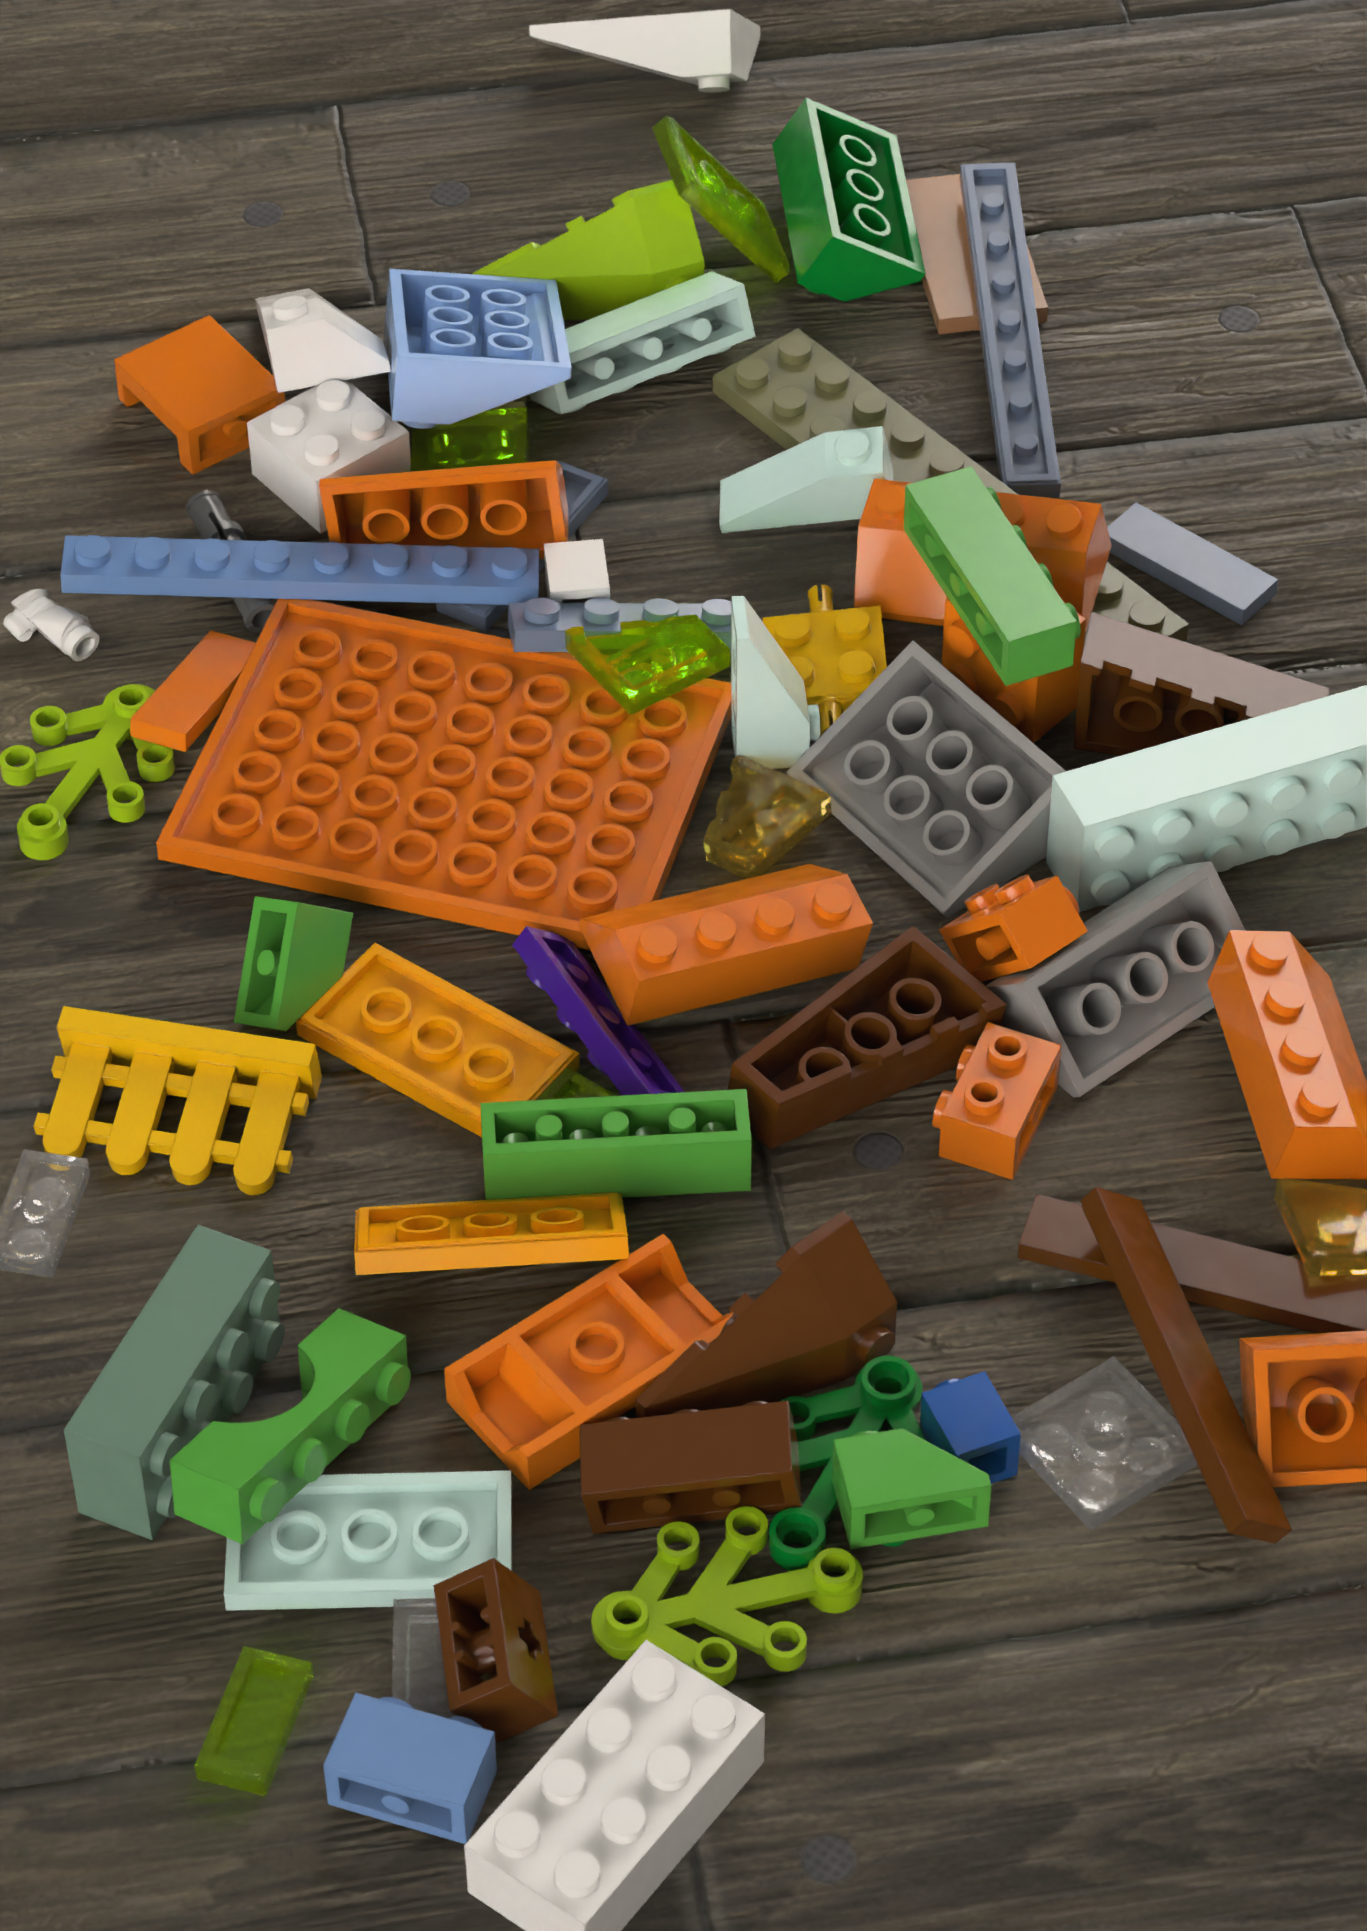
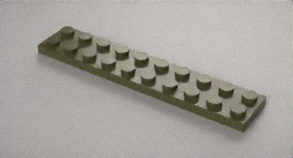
(803, 390)

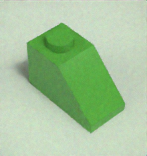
(289, 960)
(905, 1489)

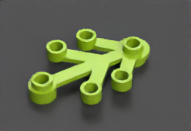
(43, 825)
(719, 1603)

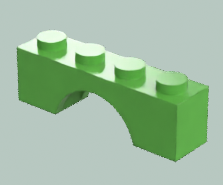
(245, 1473)

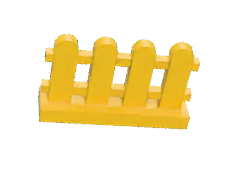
(182, 1061)

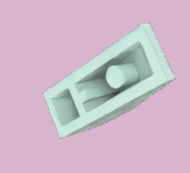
(808, 483)
(767, 695)

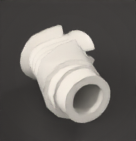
(60, 625)

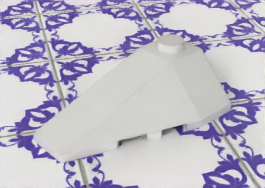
(688, 47)

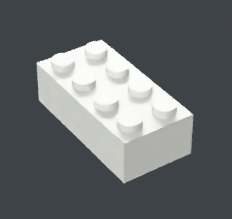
(616, 1799)

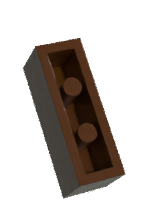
(689, 1466)

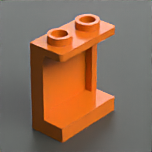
(200, 389)

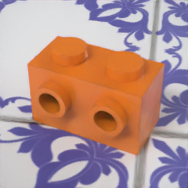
(1013, 927)
(997, 1100)

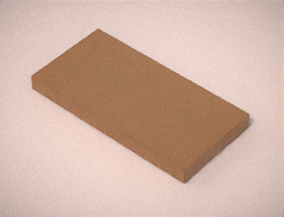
(946, 255)

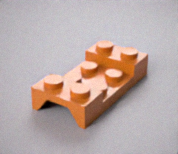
(580, 1360)

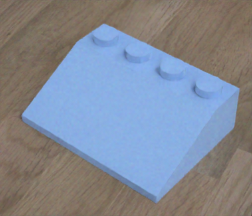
(469, 343)

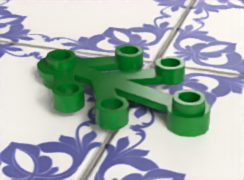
(873, 1411)

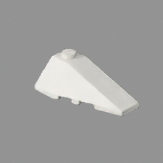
(316, 341)

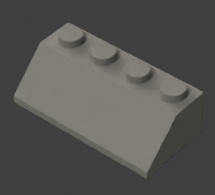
(1127, 978)

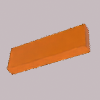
(192, 693)

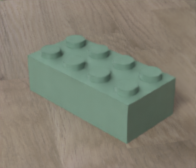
(171, 1376)

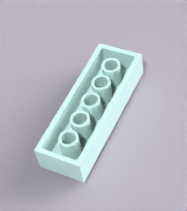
(1211, 798)

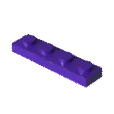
(593, 1014)

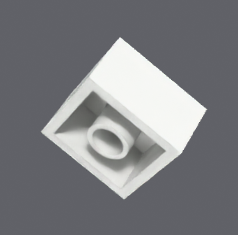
(322, 436)

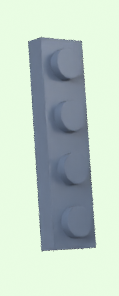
(542, 622)

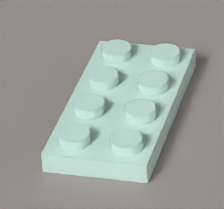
(371, 1540)

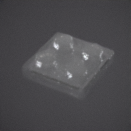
(1103, 1443)

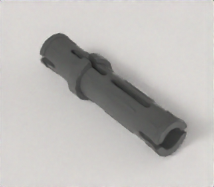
(213, 520)

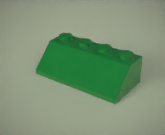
(846, 204)

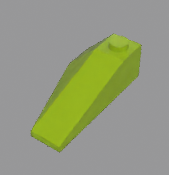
(615, 257)

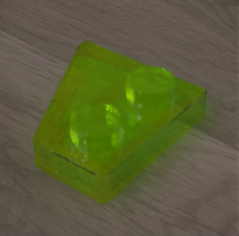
(649, 658)

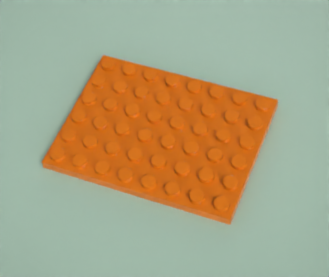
(442, 774)

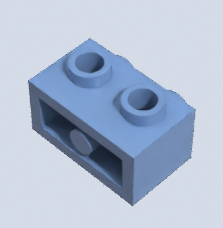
(411, 1767)

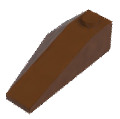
(800, 1335)

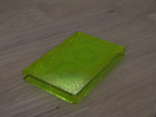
(721, 198)

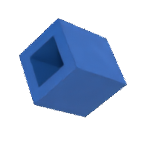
(972, 1425)

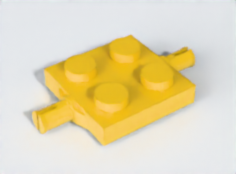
(832, 651)

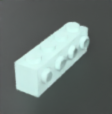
(650, 339)

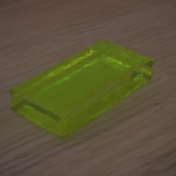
(254, 1720)

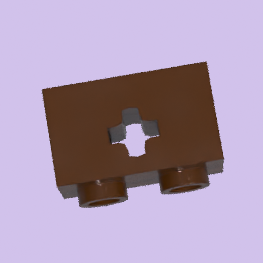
(495, 1650)

